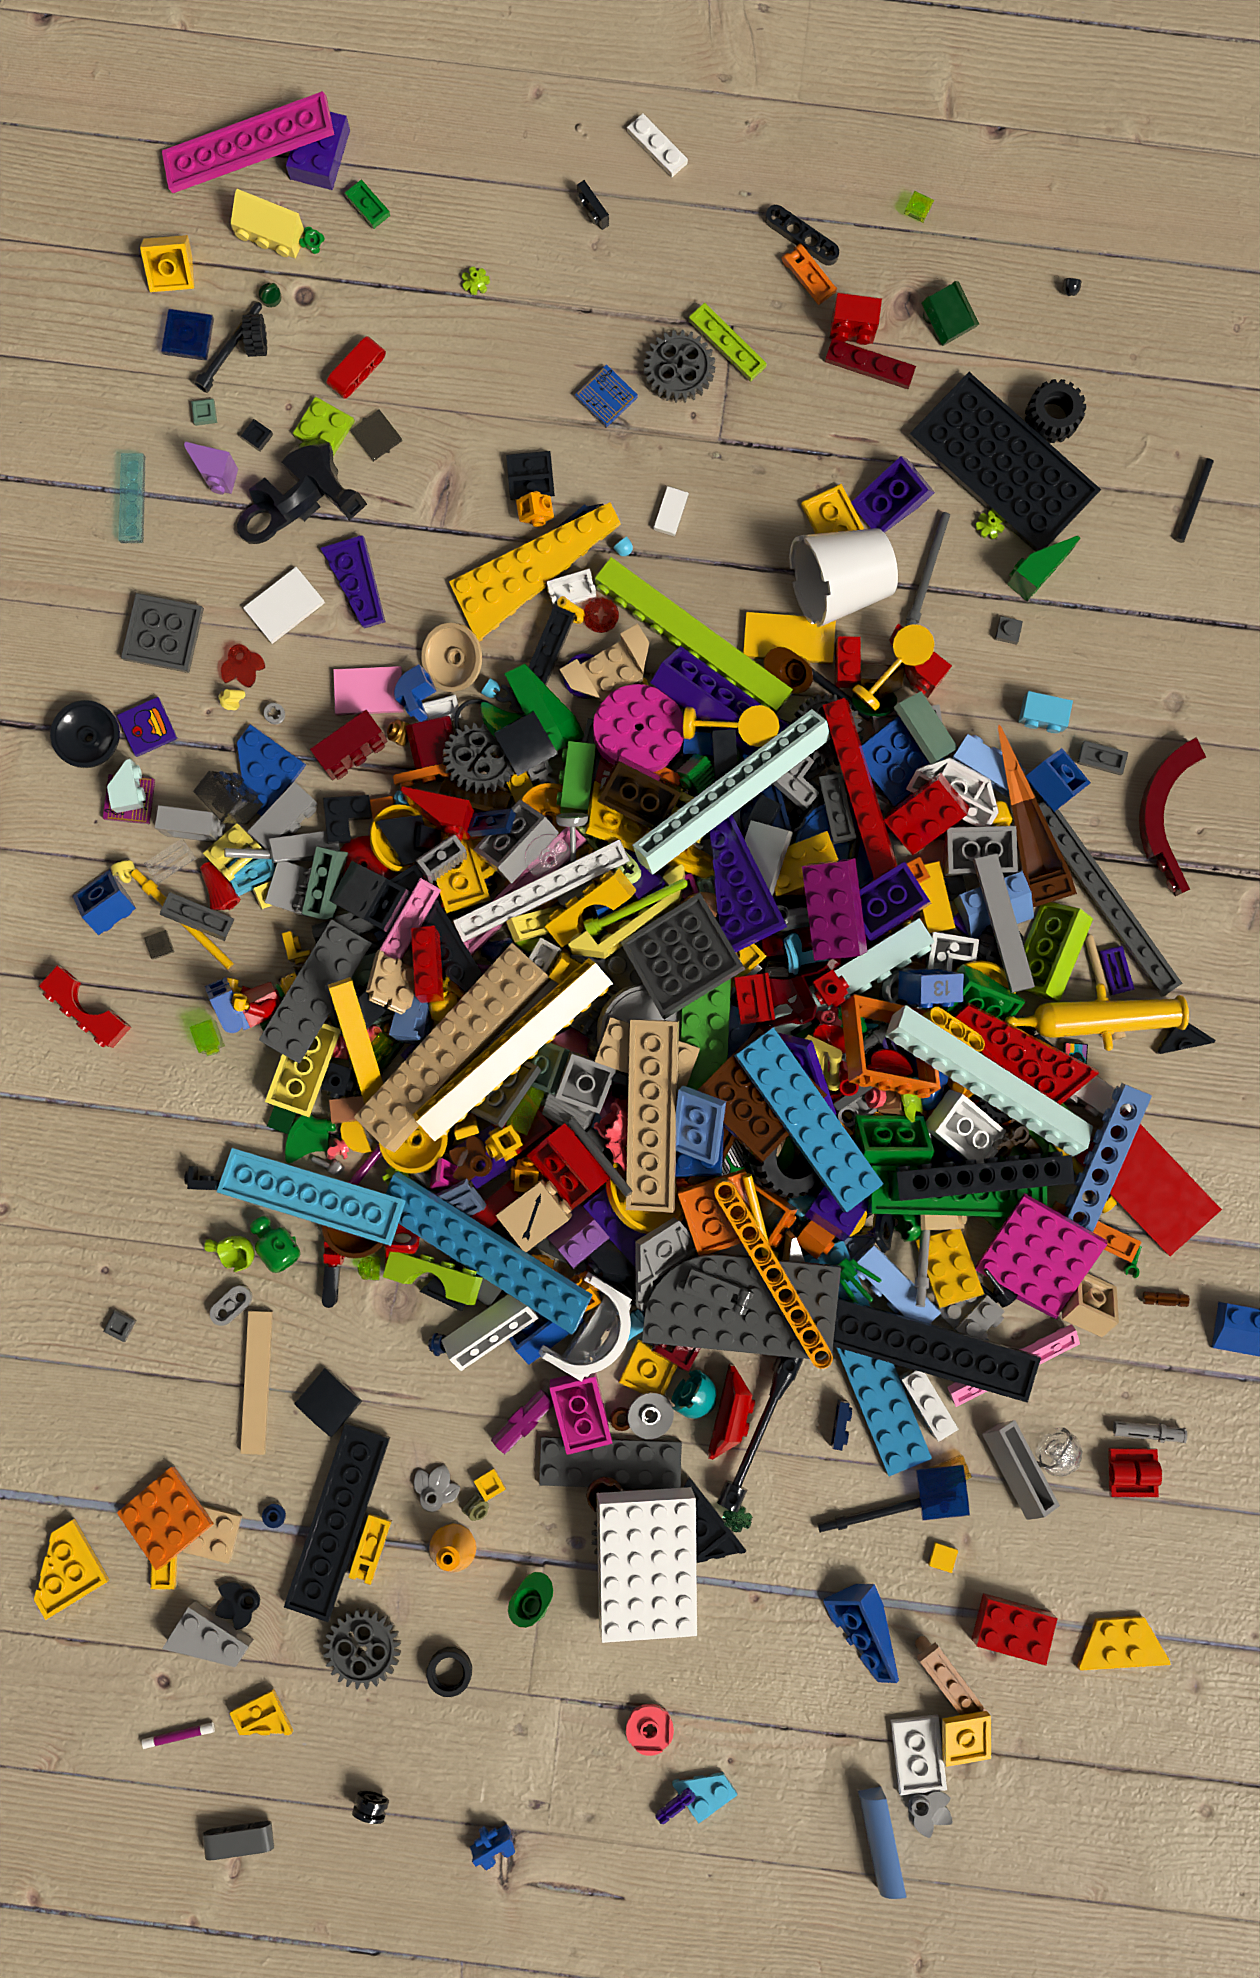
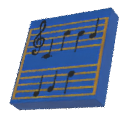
(606, 396)

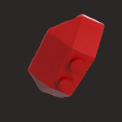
(731, 1415)

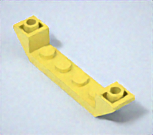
(585, 945)

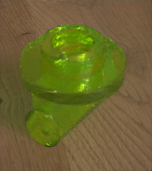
(369, 1268)

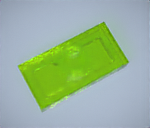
(525, 1112)

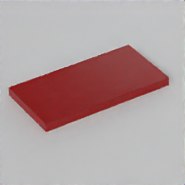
(1157, 1191)

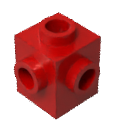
(827, 980)

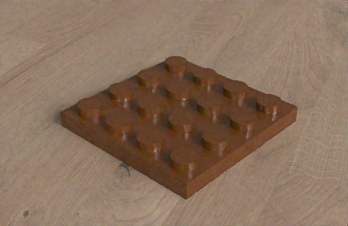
(746, 1111)

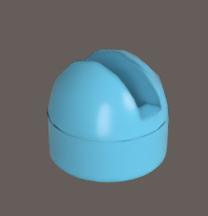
(624, 547)
(489, 687)

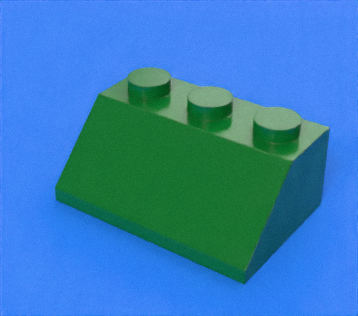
(893, 1140)

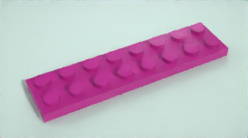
(248, 142)

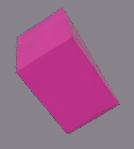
(442, 1175)

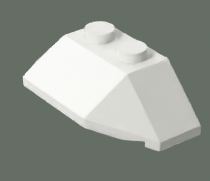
(969, 784)

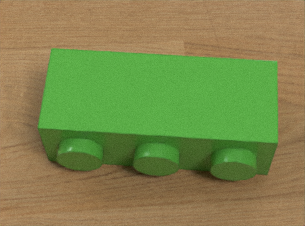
(576, 777)

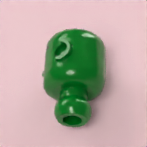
(275, 1245)

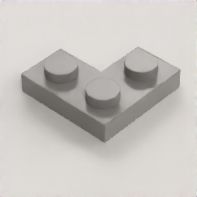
(796, 787)

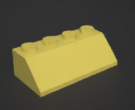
(298, 1085)

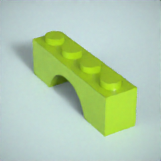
(459, 1285)

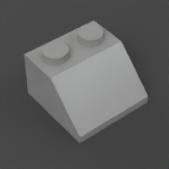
(584, 1082)

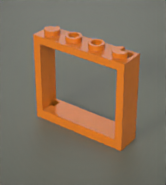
(879, 1010)

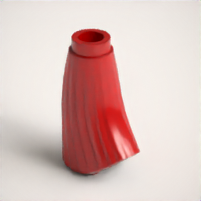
(220, 891)

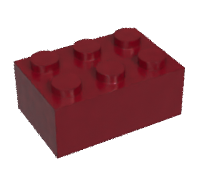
(349, 745)

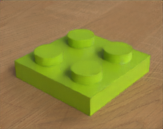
(324, 423)

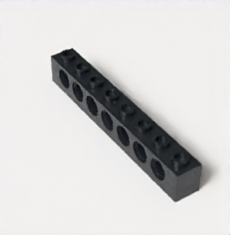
(1059, 1173)

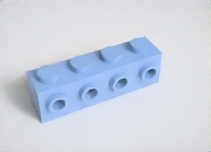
(895, 1286)

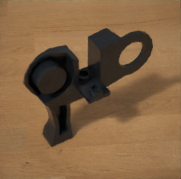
(316, 477)

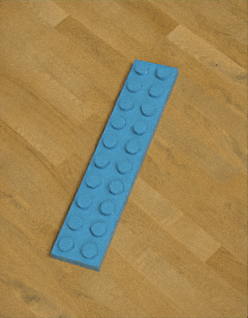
(490, 1255)
(879, 1392)

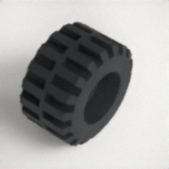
(1062, 395)

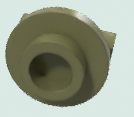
(476, 1507)

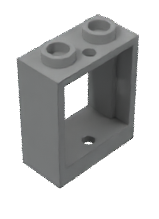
(189, 824)

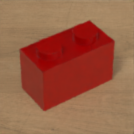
(847, 661)

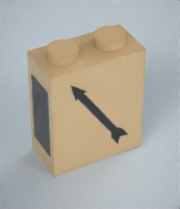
(535, 1214)

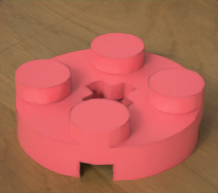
(659, 1739)

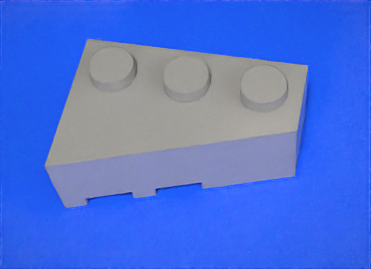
(208, 1637)

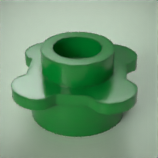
(316, 236)

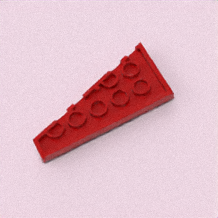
(1027, 1057)

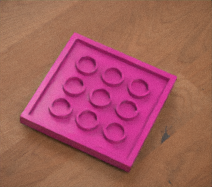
(1041, 1254)

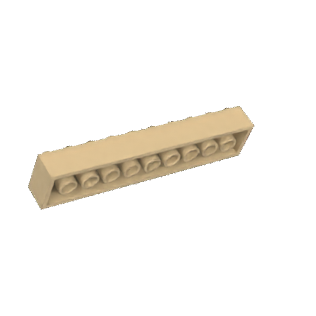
(452, 1046)

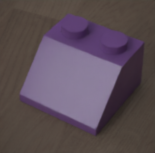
(215, 467)
(578, 1237)

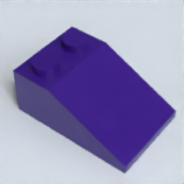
(892, 495)

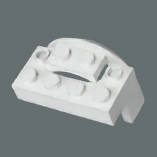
(588, 1337)

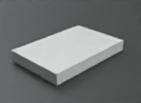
(284, 605)
(918, 1754)

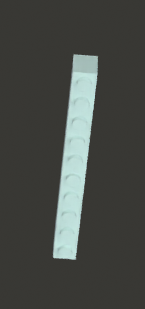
(731, 791)
(989, 1081)

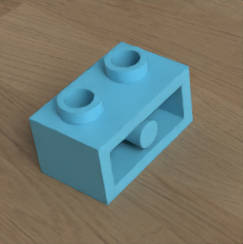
(1045, 712)

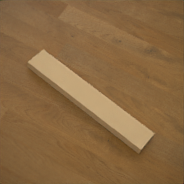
(256, 1382)

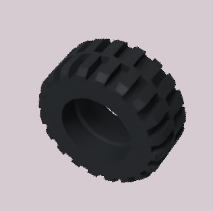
(790, 1182)

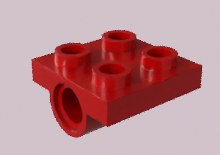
(1134, 1472)

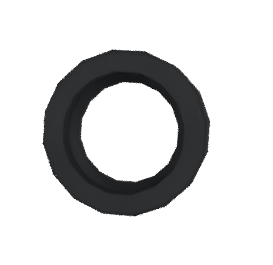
(435, 1685)

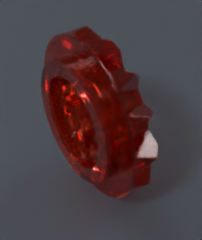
(608, 621)

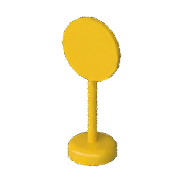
(912, 647)
(755, 725)

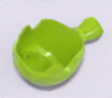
(233, 1251)

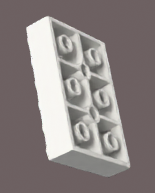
(647, 1564)

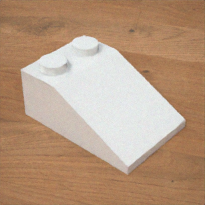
(964, 1127)

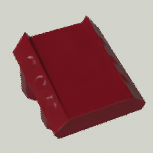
(428, 741)

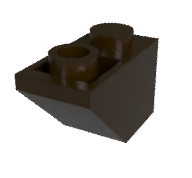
(872, 673)

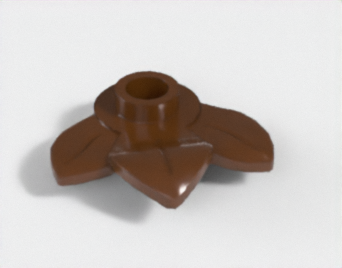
(468, 1158)

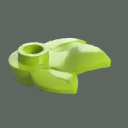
(911, 1104)

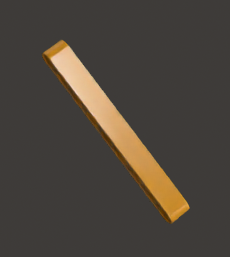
(775, 1284)

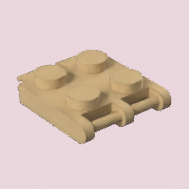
(391, 983)

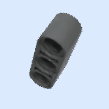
(238, 1840)

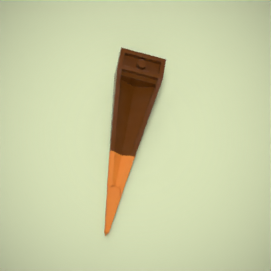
(1039, 852)

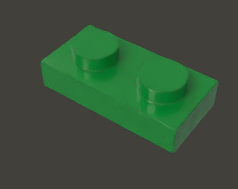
(367, 204)

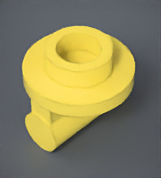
(230, 698)

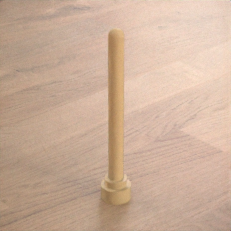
(1099, 975)

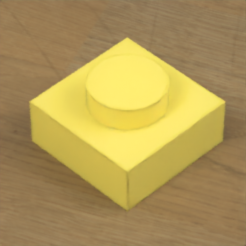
(261, 893)

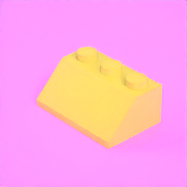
(266, 224)

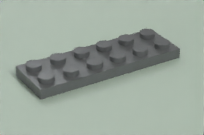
(309, 998)
(629, 1462)

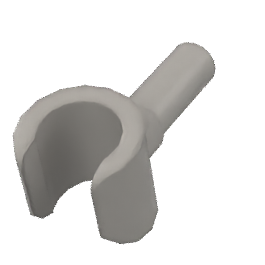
(335, 1167)

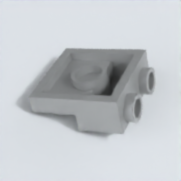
(973, 1316)

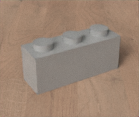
(284, 815)

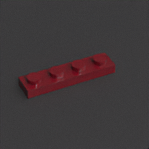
(870, 364)

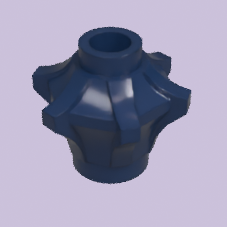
(493, 949)

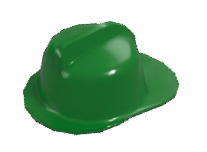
(531, 1600)

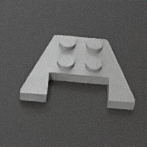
(658, 1254)

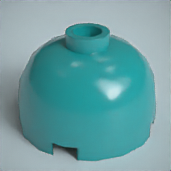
(695, 1396)

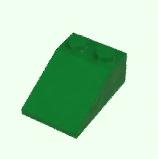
(1031, 573)
(986, 994)

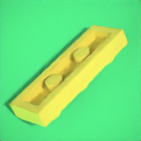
(530, 924)

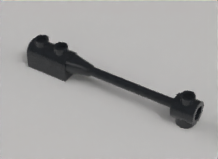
(785, 1372)

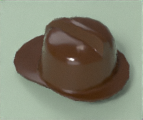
(789, 668)

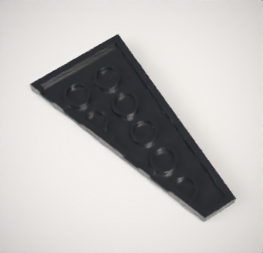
(455, 957)

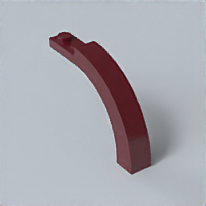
(1152, 812)

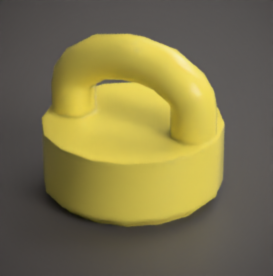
(122, 868)

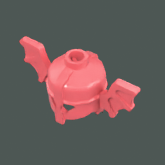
(618, 1130)

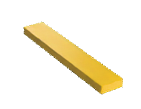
(356, 1037)

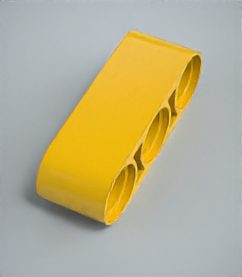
(955, 1028)

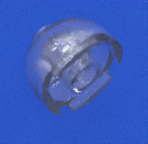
(1059, 1453)

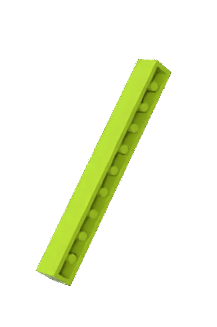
(690, 634)

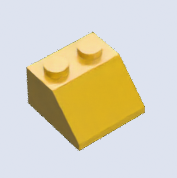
(168, 263)

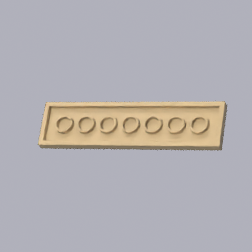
(652, 1114)

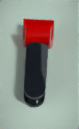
(331, 1276)

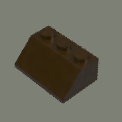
(480, 802)

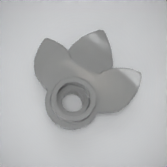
(435, 1484)
(932, 1813)

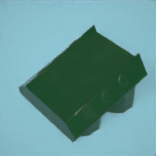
(949, 313)

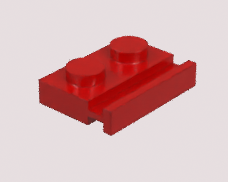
(754, 998)

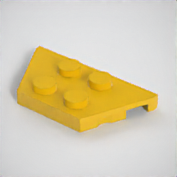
(1122, 1644)

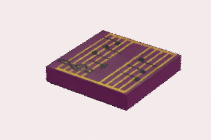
(139, 816)

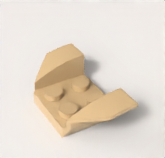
(612, 668)

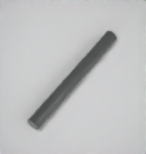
(600, 1157)

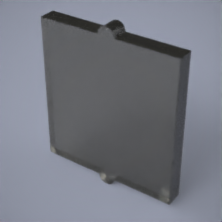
(376, 435)

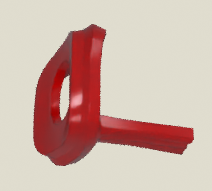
(408, 1247)

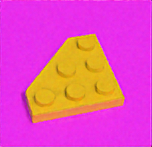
(67, 1570)

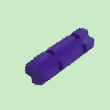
(675, 1806)

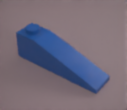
(865, 1623)

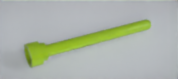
(596, 925)

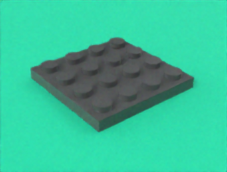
(682, 956)

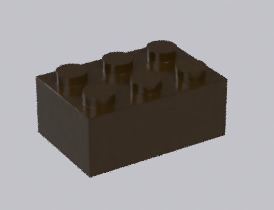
(639, 793)

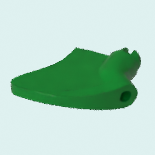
(496, 718)
(308, 1136)

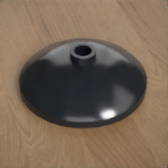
(74, 725)

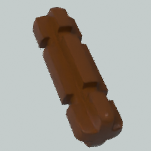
(1165, 1299)

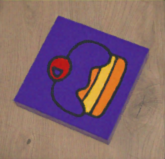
(147, 726)

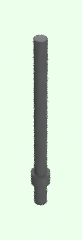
(914, 614)

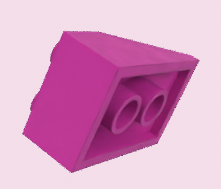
(580, 1413)

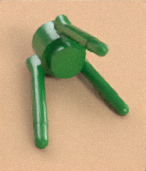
(848, 1272)

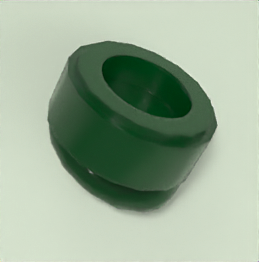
(270, 295)

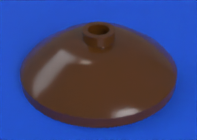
(349, 1244)

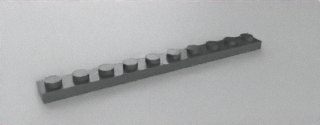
(1111, 904)

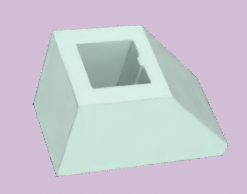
(125, 788)

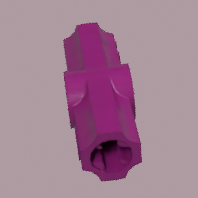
(522, 1421)

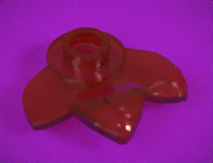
(242, 669)

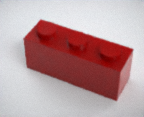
(427, 964)

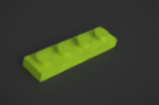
(727, 342)

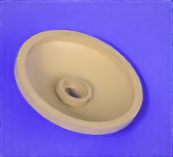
(441, 656)

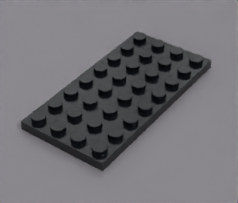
(1004, 463)

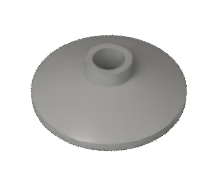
(655, 1424)

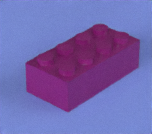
(834, 909)

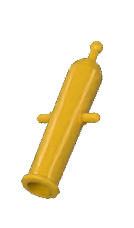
(1105, 1016)

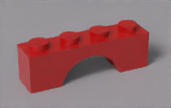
(64, 989)

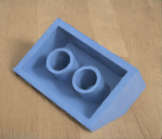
(974, 911)

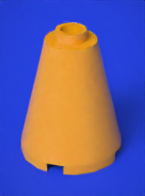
(452, 1548)

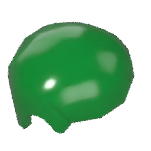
(908, 1226)

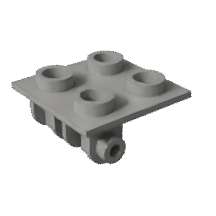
(288, 887)

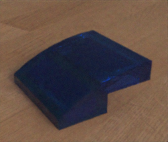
(942, 1492)

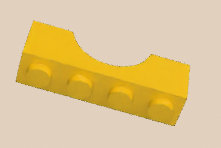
(610, 892)

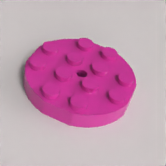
(639, 706)

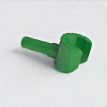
(1133, 1265)

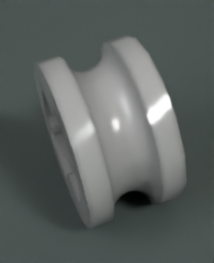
(270, 719)

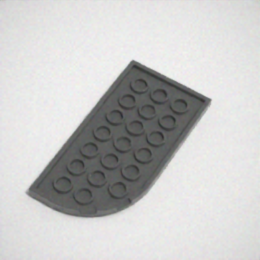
(690, 1321)

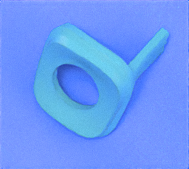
(795, 955)

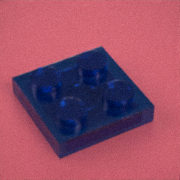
(187, 334)

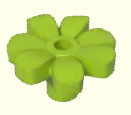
(475, 281)
(989, 525)

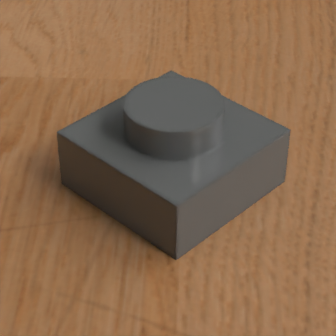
(1008, 630)

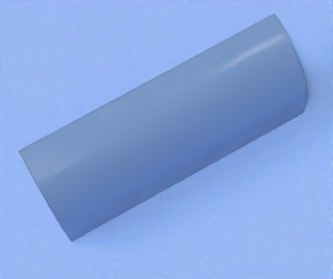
(882, 1843)

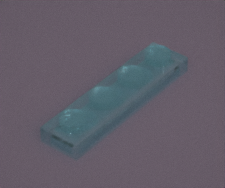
(132, 498)

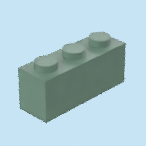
(324, 878)

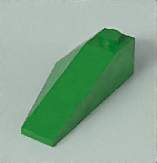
(552, 713)

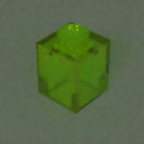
(207, 1037)

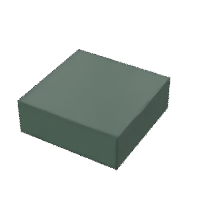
(204, 412)

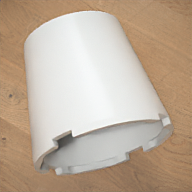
(842, 572)

